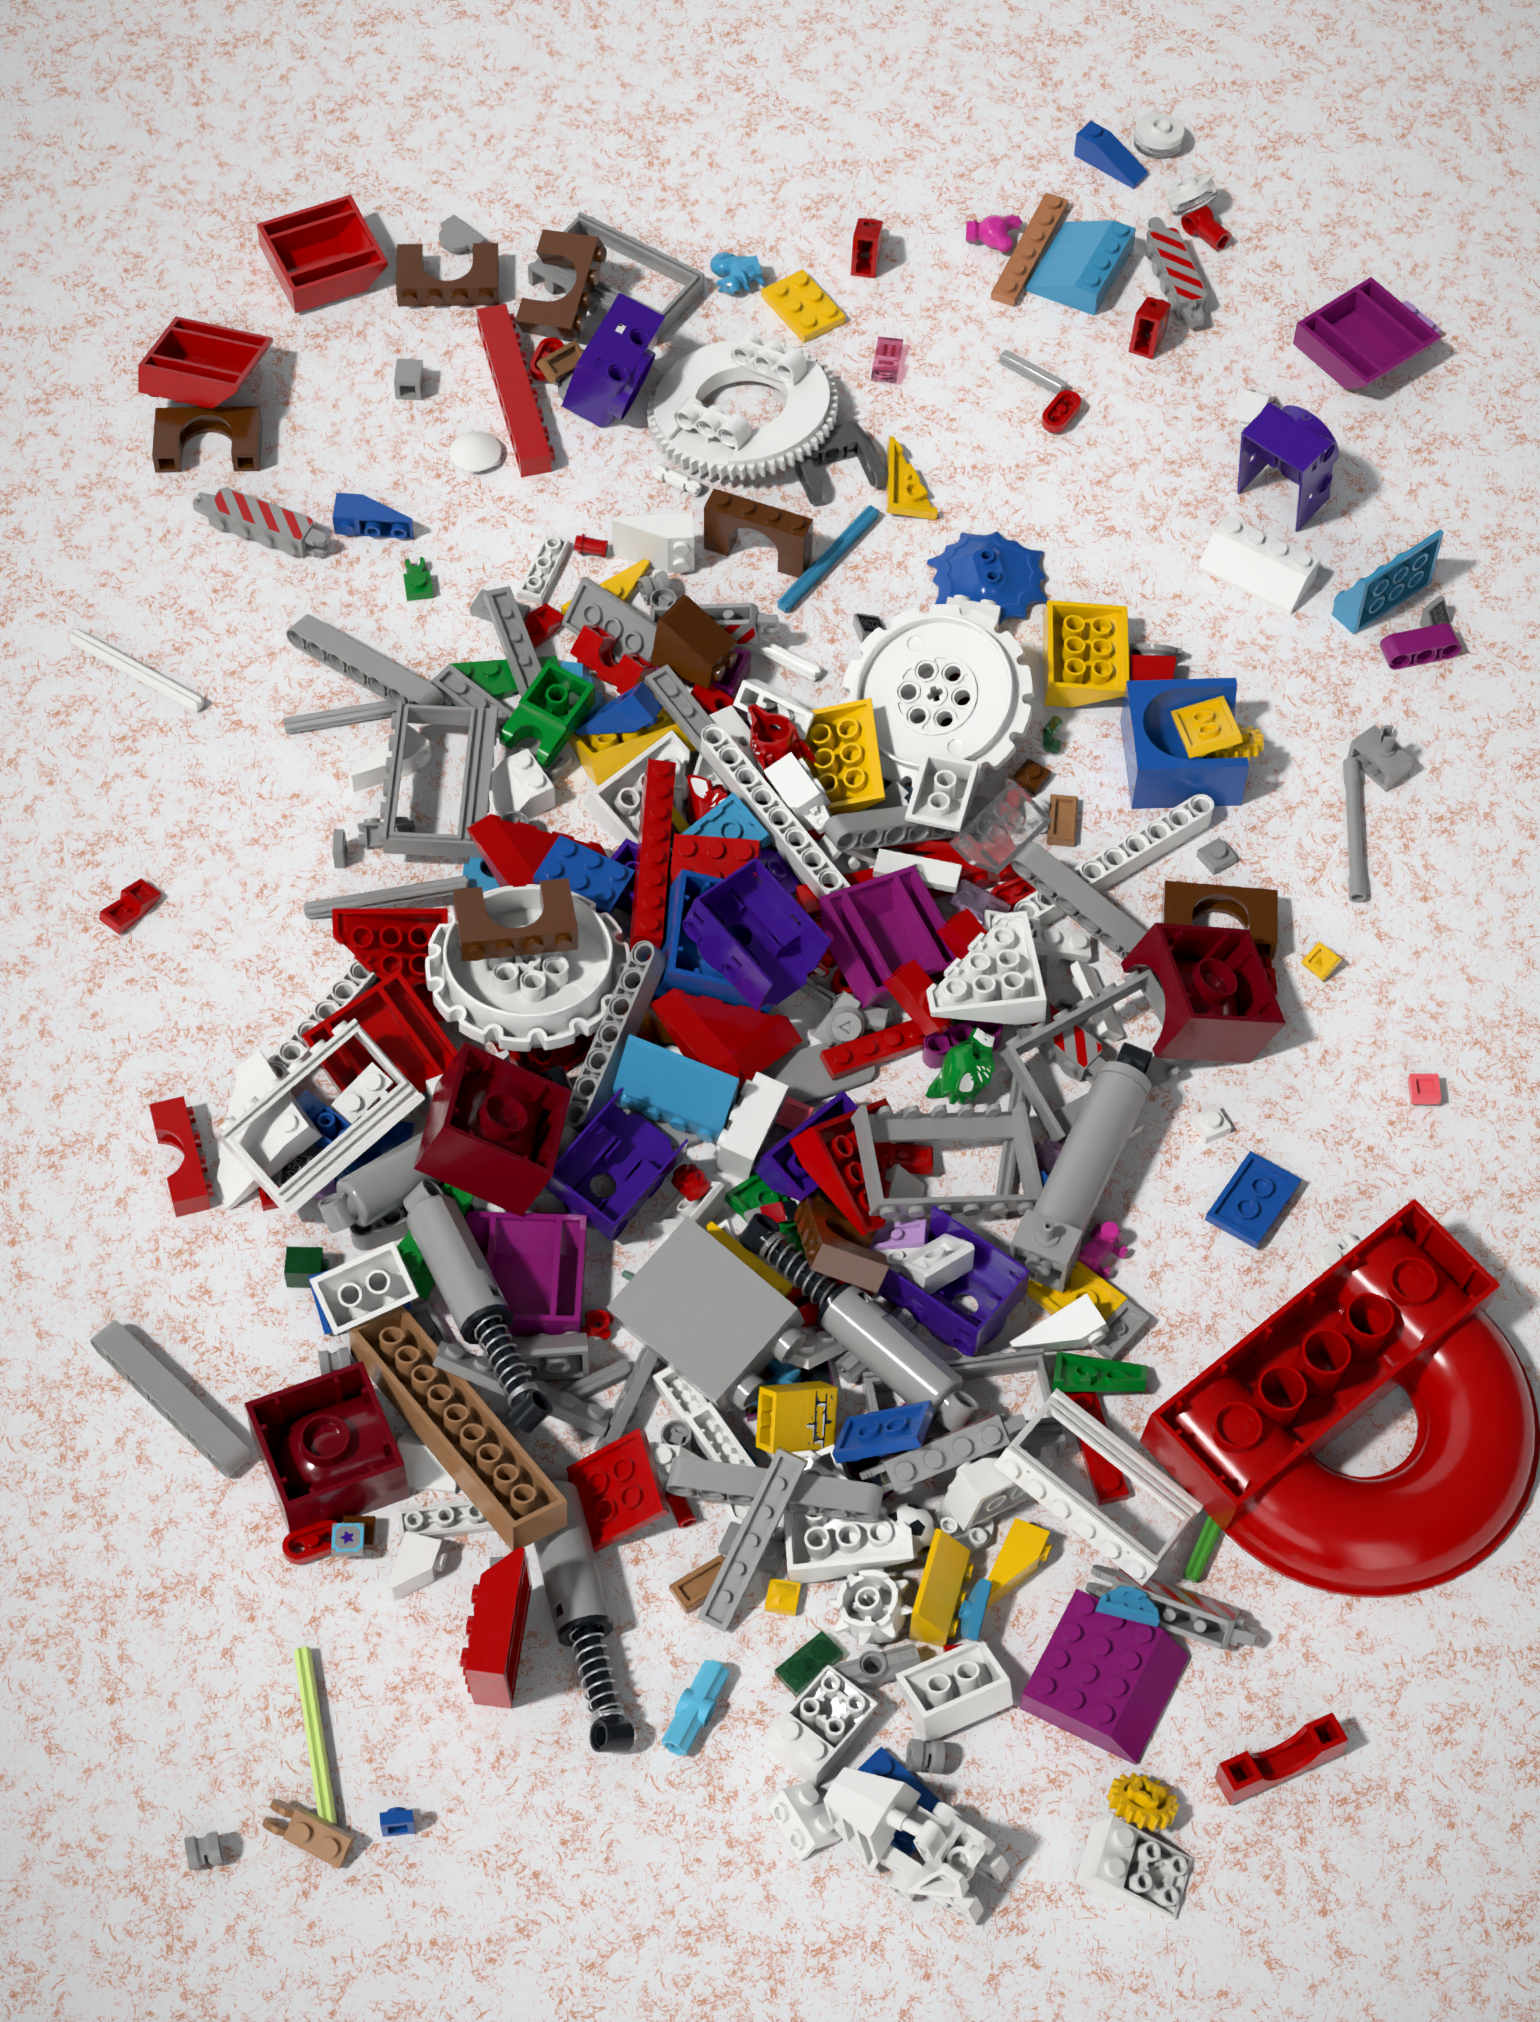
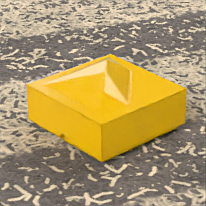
(1321, 961)
(782, 1597)

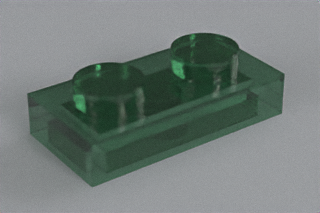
(807, 1663)

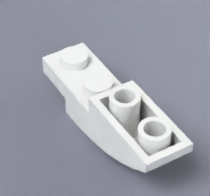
(1052, 941)

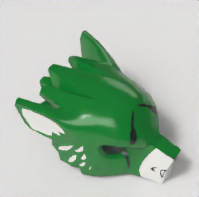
(965, 1069)

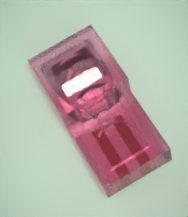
(887, 359)

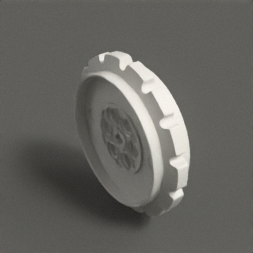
(947, 645)
(528, 997)

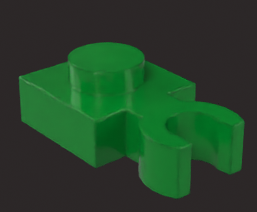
(417, 581)

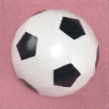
(919, 1521)

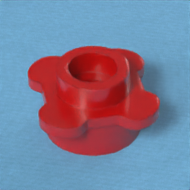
(598, 1316)

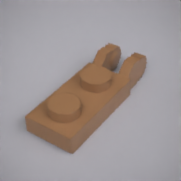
(310, 1833)

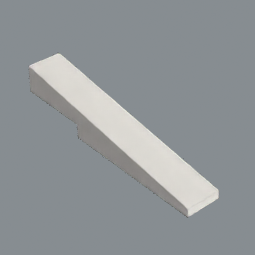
(705, 1422)

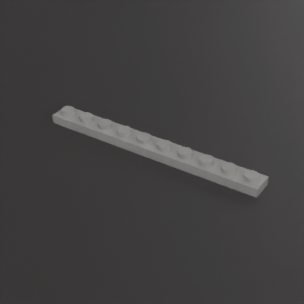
(691, 720)

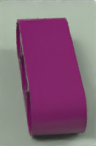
(1420, 646)
(950, 1038)

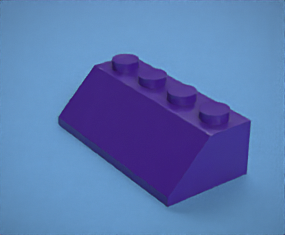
(781, 1166)

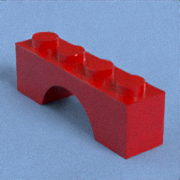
(186, 1185)
(1255, 1772)

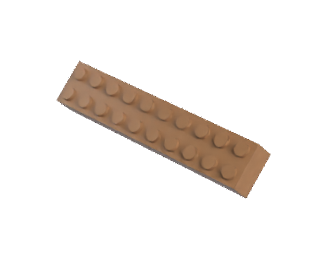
(459, 1429)

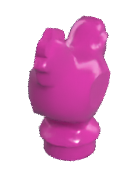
(993, 231)

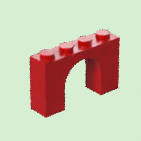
(910, 981)

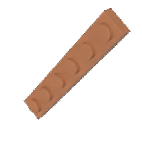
(1029, 249)

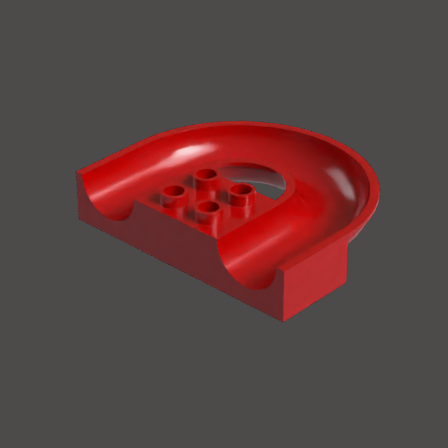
(1383, 1316)

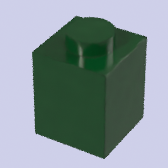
(303, 1262)

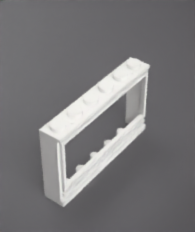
(344, 1148)
(1076, 1510)

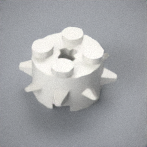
(871, 1606)

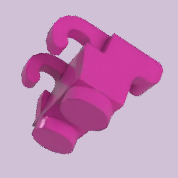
(1101, 1246)

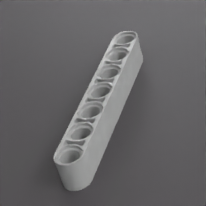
(361, 664)
(887, 828)
(1078, 900)
(615, 1023)
(171, 1398)
(740, 1483)

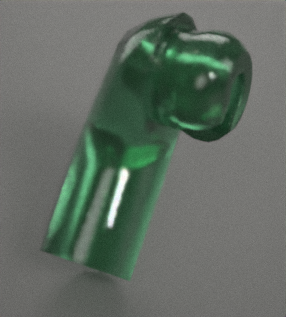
(1049, 732)

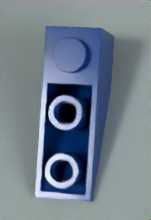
(366, 517)
(324, 1118)

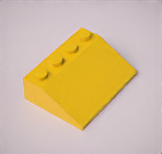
(1084, 653)
(608, 753)
(846, 756)

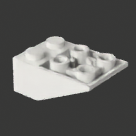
(820, 1725)
(1133, 1868)

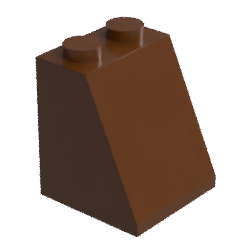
(693, 644)

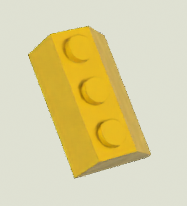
(940, 1591)

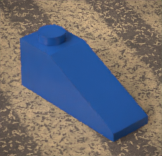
(1105, 152)
(623, 714)

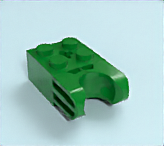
(549, 712)

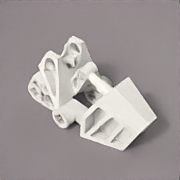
(870, 1809)

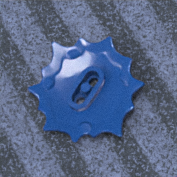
(975, 560)

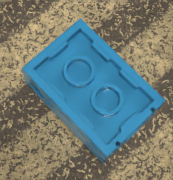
(729, 820)

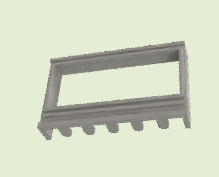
(632, 248)
(476, 780)
(1061, 1121)
(945, 1126)
(1046, 1432)

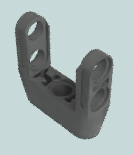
(843, 443)

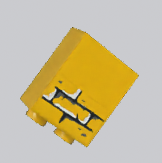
(796, 1416)

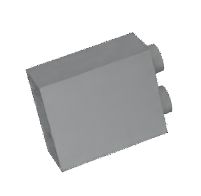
(709, 1317)

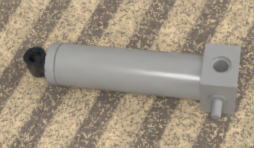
(1053, 1232)

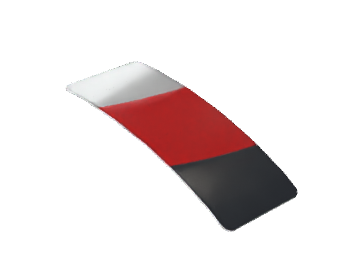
(777, 1211)

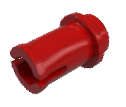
(590, 545)
(680, 1510)

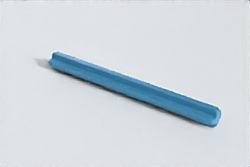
(827, 559)

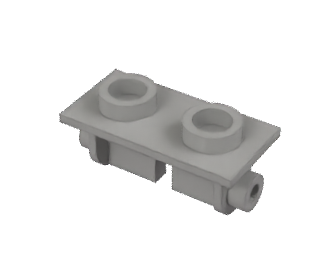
(370, 830)

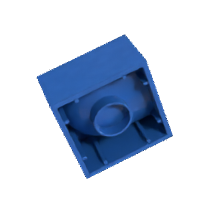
(1155, 756)
(684, 964)

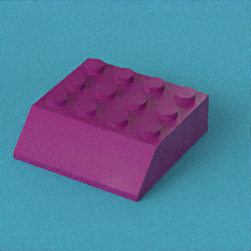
(1363, 335)
(881, 928)
(536, 1266)
(1104, 1678)

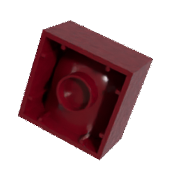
(1213, 992)
(493, 1129)
(327, 1448)

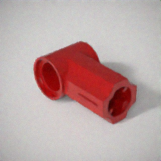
(1203, 224)

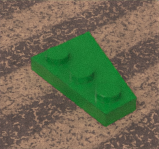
(1096, 1374)

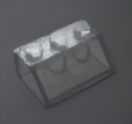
(1001, 830)

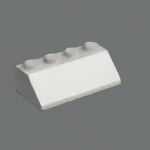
(1259, 564)

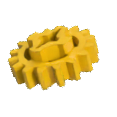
(1252, 744)
(1142, 1801)

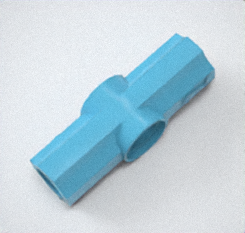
(695, 1707)

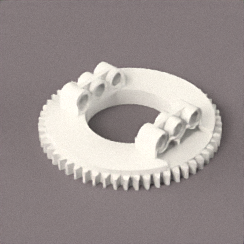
(727, 444)

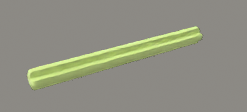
(315, 1735)

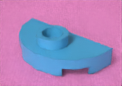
(1130, 1605)
(973, 1610)

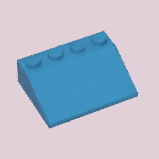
(1083, 263)
(1388, 585)
(675, 1089)

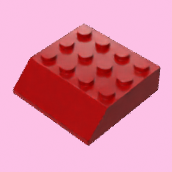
(322, 253)
(200, 362)
(397, 1024)
(497, 1631)

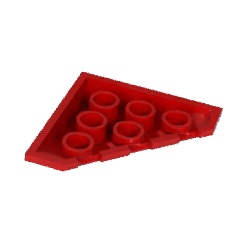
(515, 848)
(390, 942)
(725, 1035)
(833, 1161)

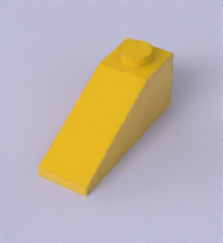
(1018, 1558)

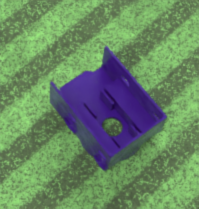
(614, 363)
(1298, 448)
(779, 949)
(626, 1150)
(988, 1283)

